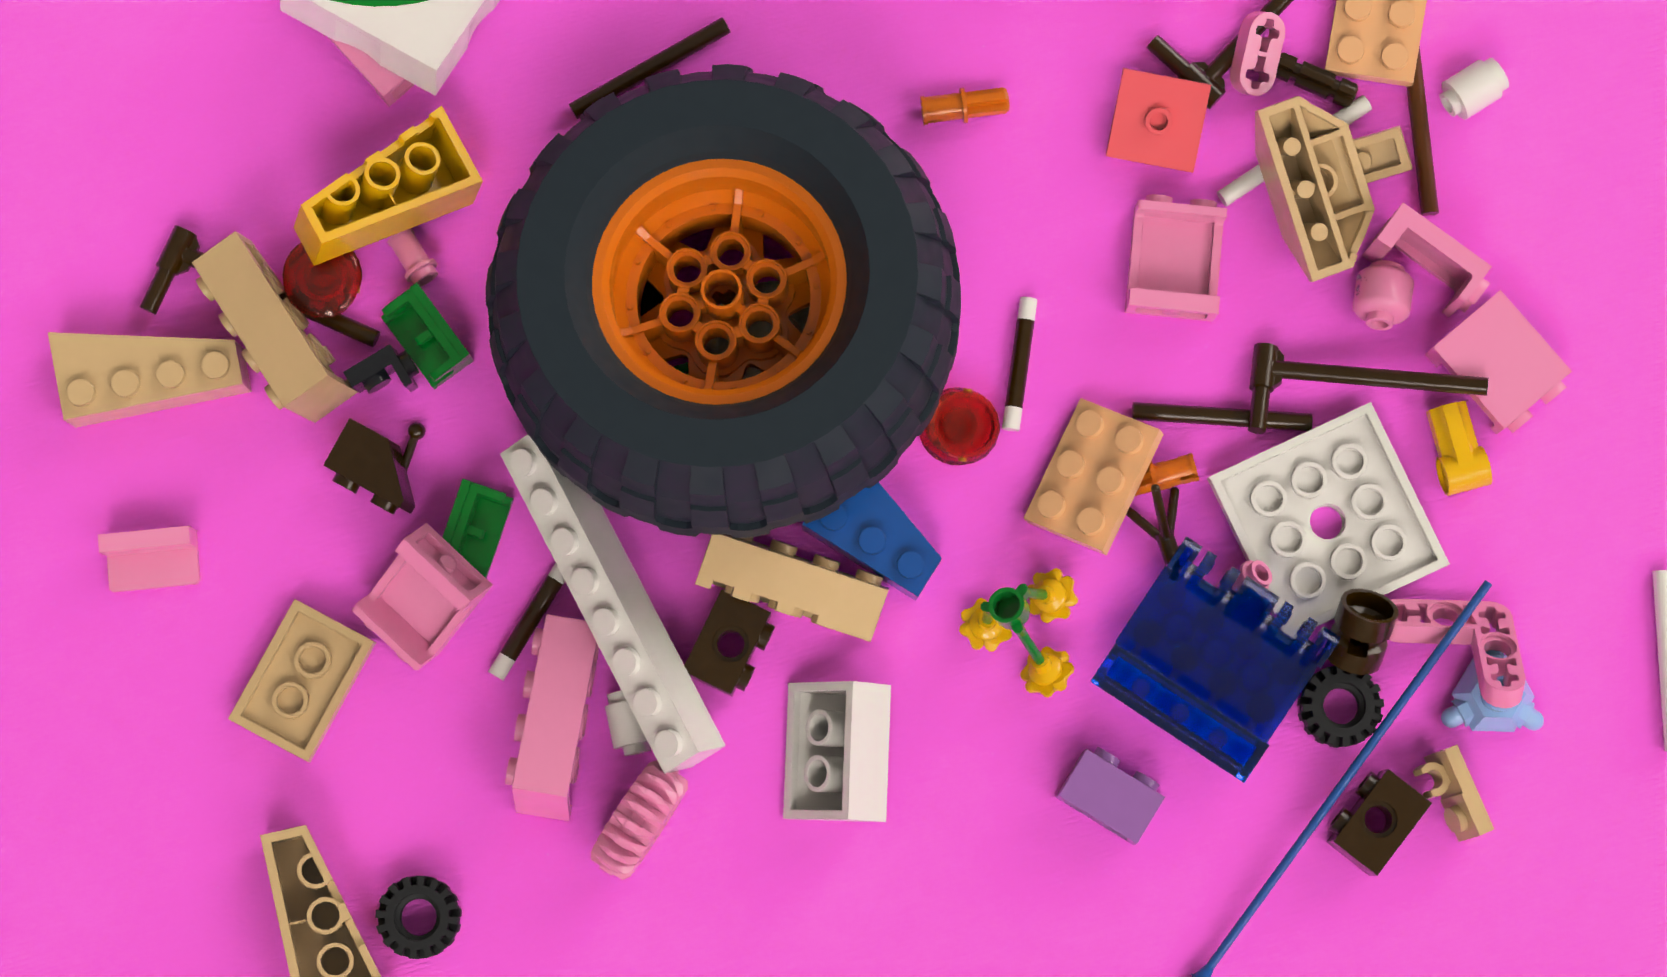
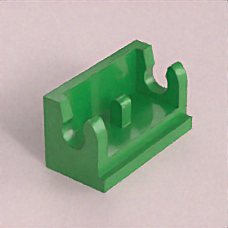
(426, 336)
(477, 523)

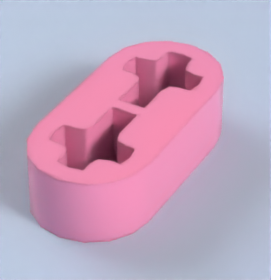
(1257, 53)

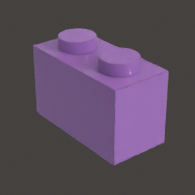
(1111, 795)

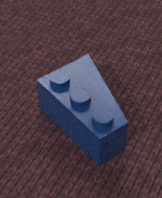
(880, 539)

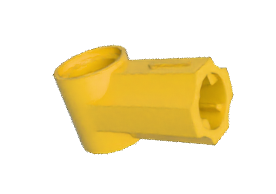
(1460, 460)

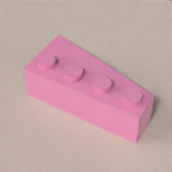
(553, 718)

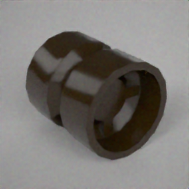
(1364, 626)

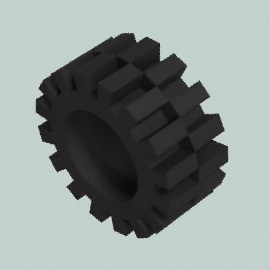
(1321, 726)
(391, 910)

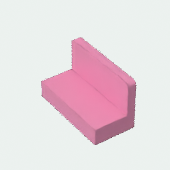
(151, 558)

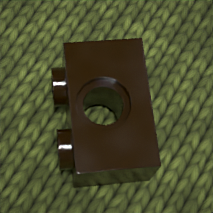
(726, 617)
(1402, 811)

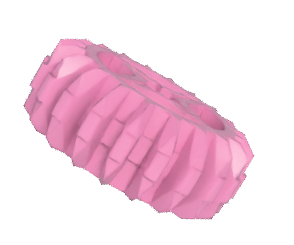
(638, 820)

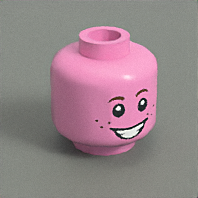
(1383, 294)

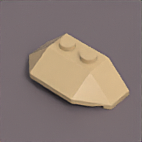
(1313, 184)

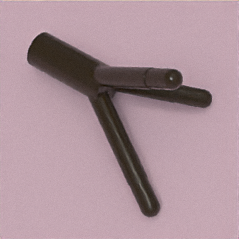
(1164, 537)

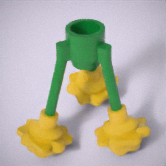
(1007, 610)

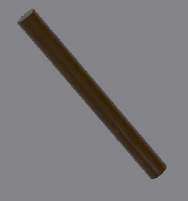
(653, 65)
(1218, 416)

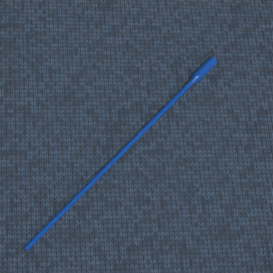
(1207, 970)

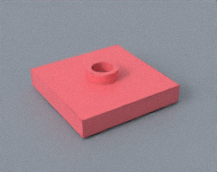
(1158, 120)

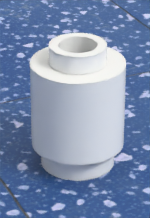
(1473, 88)
(624, 727)

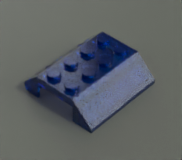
(1212, 661)

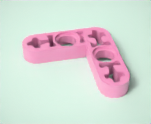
(1473, 633)

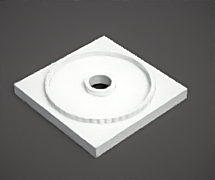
(1340, 467)

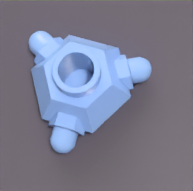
(1480, 716)

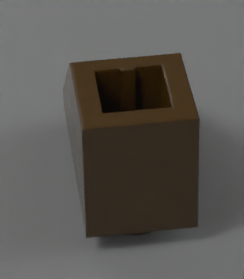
(373, 463)

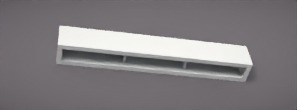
(616, 611)

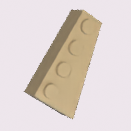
(794, 583)

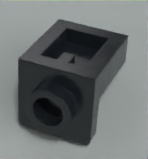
(374, 371)

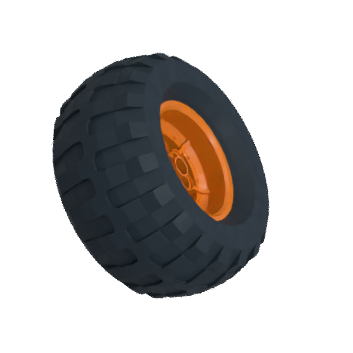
(750, 163)

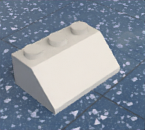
(837, 751)

